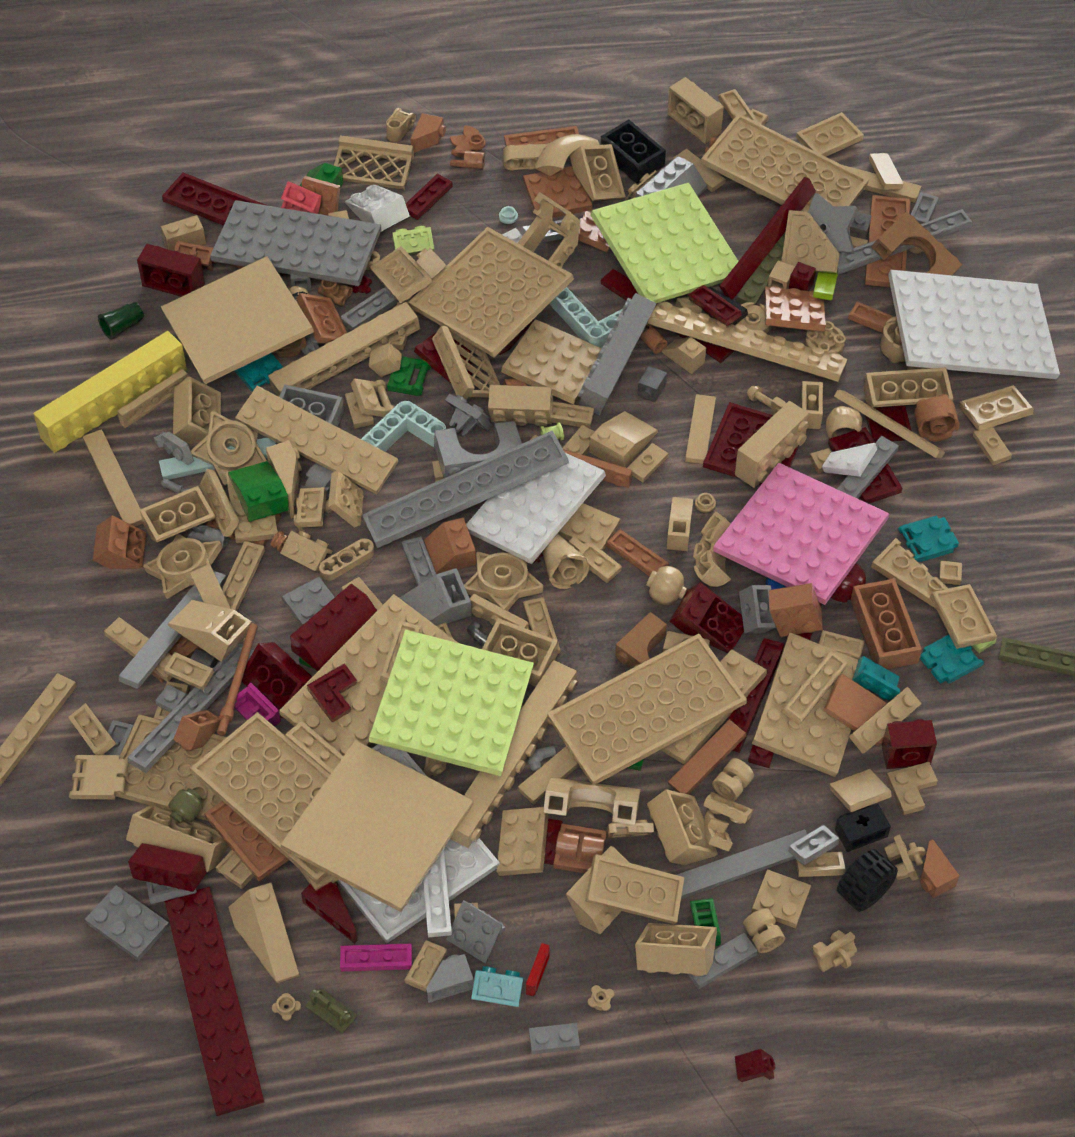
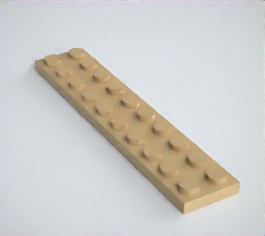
(748, 341)

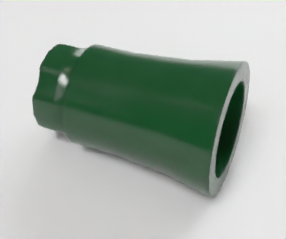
(120, 319)

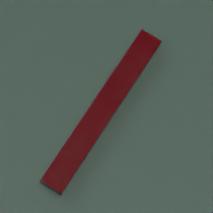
(767, 239)
(624, 288)

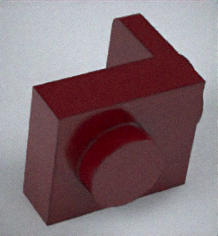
(754, 1065)

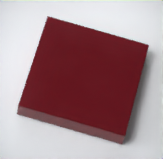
(896, 413)

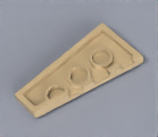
(908, 573)

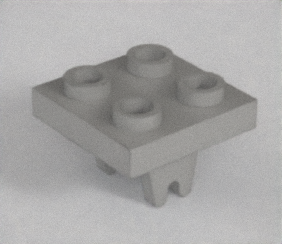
(466, 415)

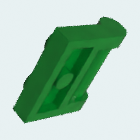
(401, 379)

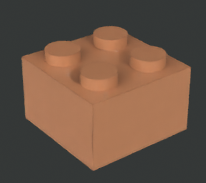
(795, 609)

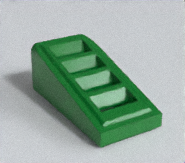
(701, 905)

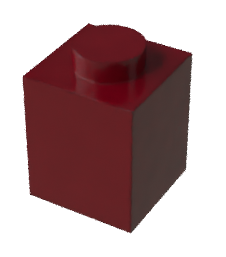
(802, 277)

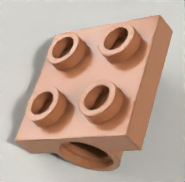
(577, 847)

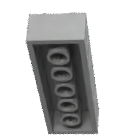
(615, 353)

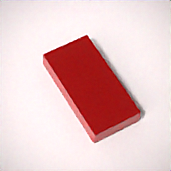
(538, 969)

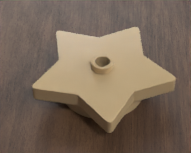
(227, 433)
(180, 559)
(502, 579)

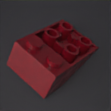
(709, 616)

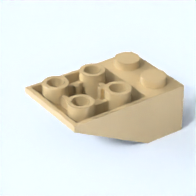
(211, 627)

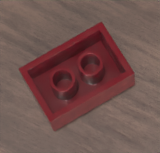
(170, 270)

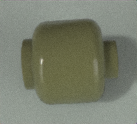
(185, 805)

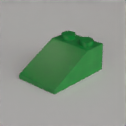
(259, 491)

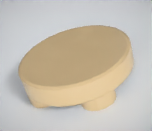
(830, 340)

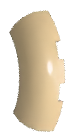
(556, 153)
(709, 564)

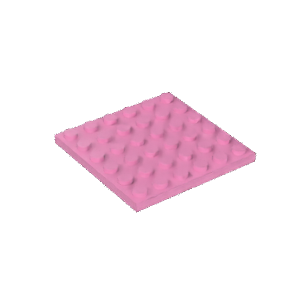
(801, 532)

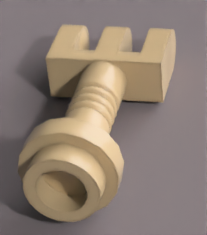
(755, 393)

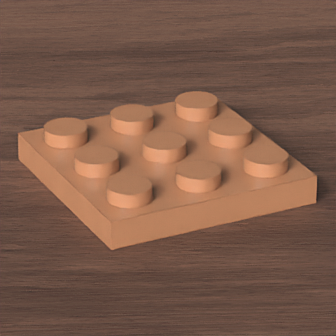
(561, 188)
(793, 309)

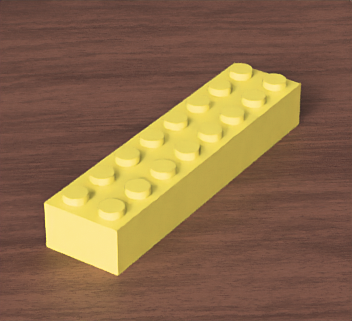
(109, 391)

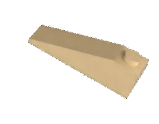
(262, 927)

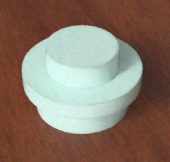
(508, 215)

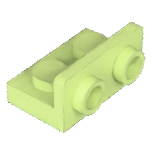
(413, 240)

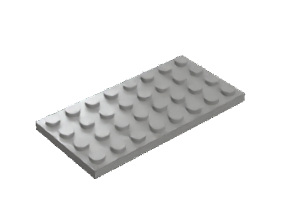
(297, 242)

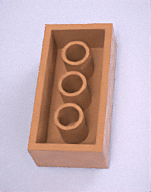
(886, 624)

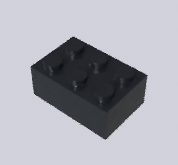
(634, 150)

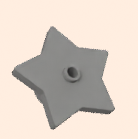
(836, 221)

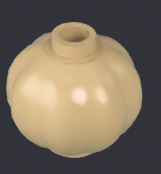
(666, 585)

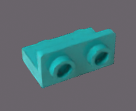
(876, 679)
(497, 987)

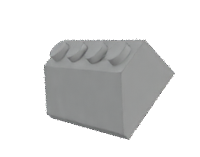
(674, 174)

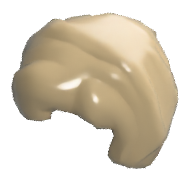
(843, 418)

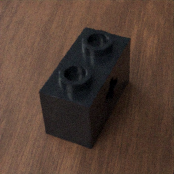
(862, 827)

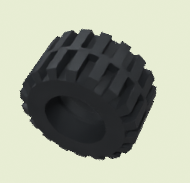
(867, 880)

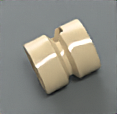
(733, 779)
(763, 930)

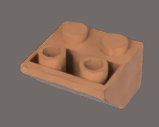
(119, 544)

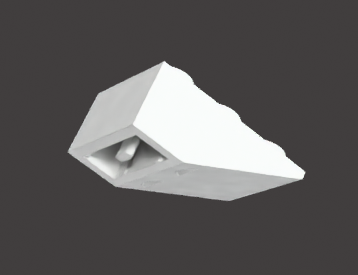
(378, 206)

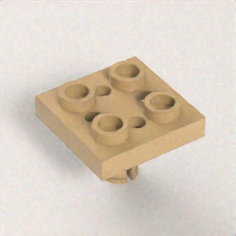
(345, 499)

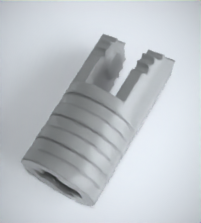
(208, 534)

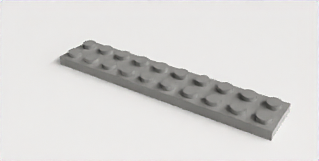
(465, 489)

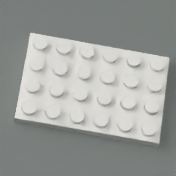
(535, 511)

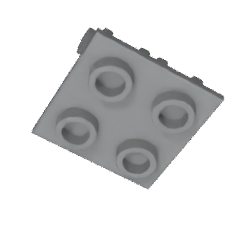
(475, 931)

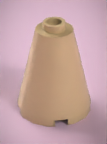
(564, 563)

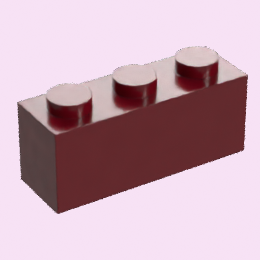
(167, 867)

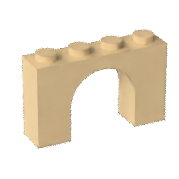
(565, 794)

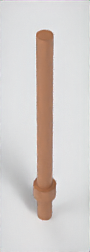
(227, 713)

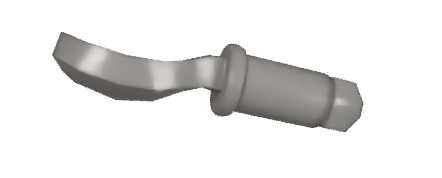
(166, 483)

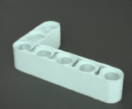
(581, 320)
(398, 421)

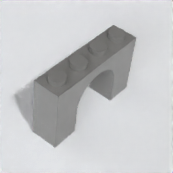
(454, 458)

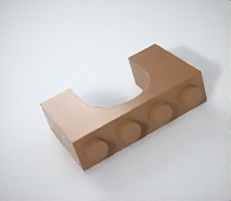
(910, 232)
(637, 643)

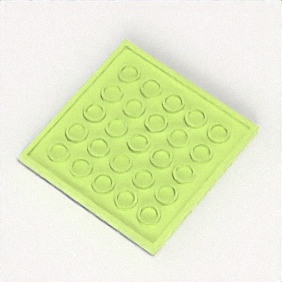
(666, 242)
(452, 702)

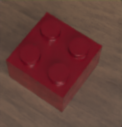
(908, 743)

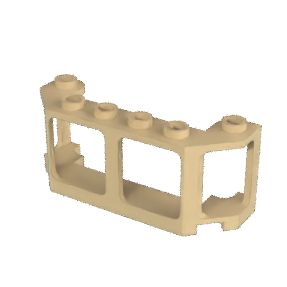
(543, 223)

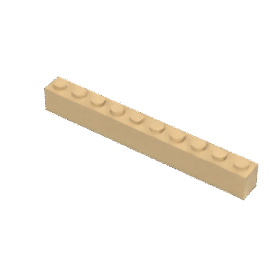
(531, 726)

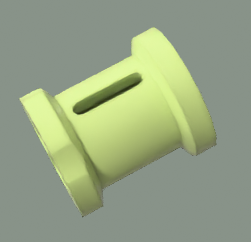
(557, 429)

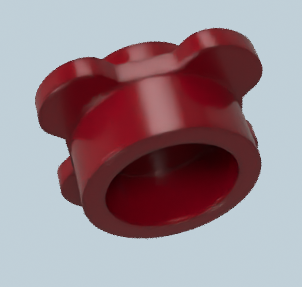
(364, 286)

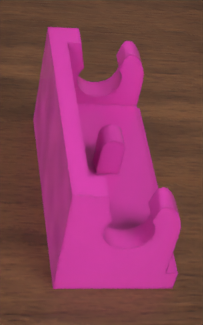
(252, 701)

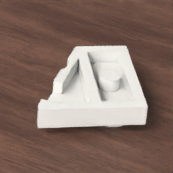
(850, 460)

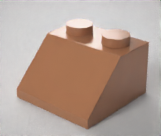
(451, 546)

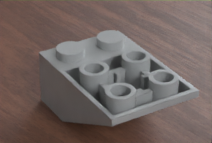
(440, 598)

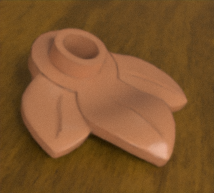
(469, 140)

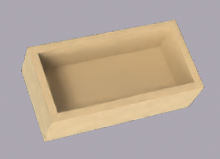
(771, 444)

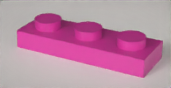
(375, 957)

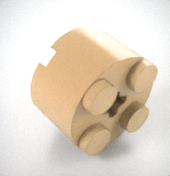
(891, 341)

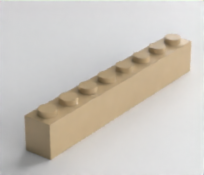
(346, 350)

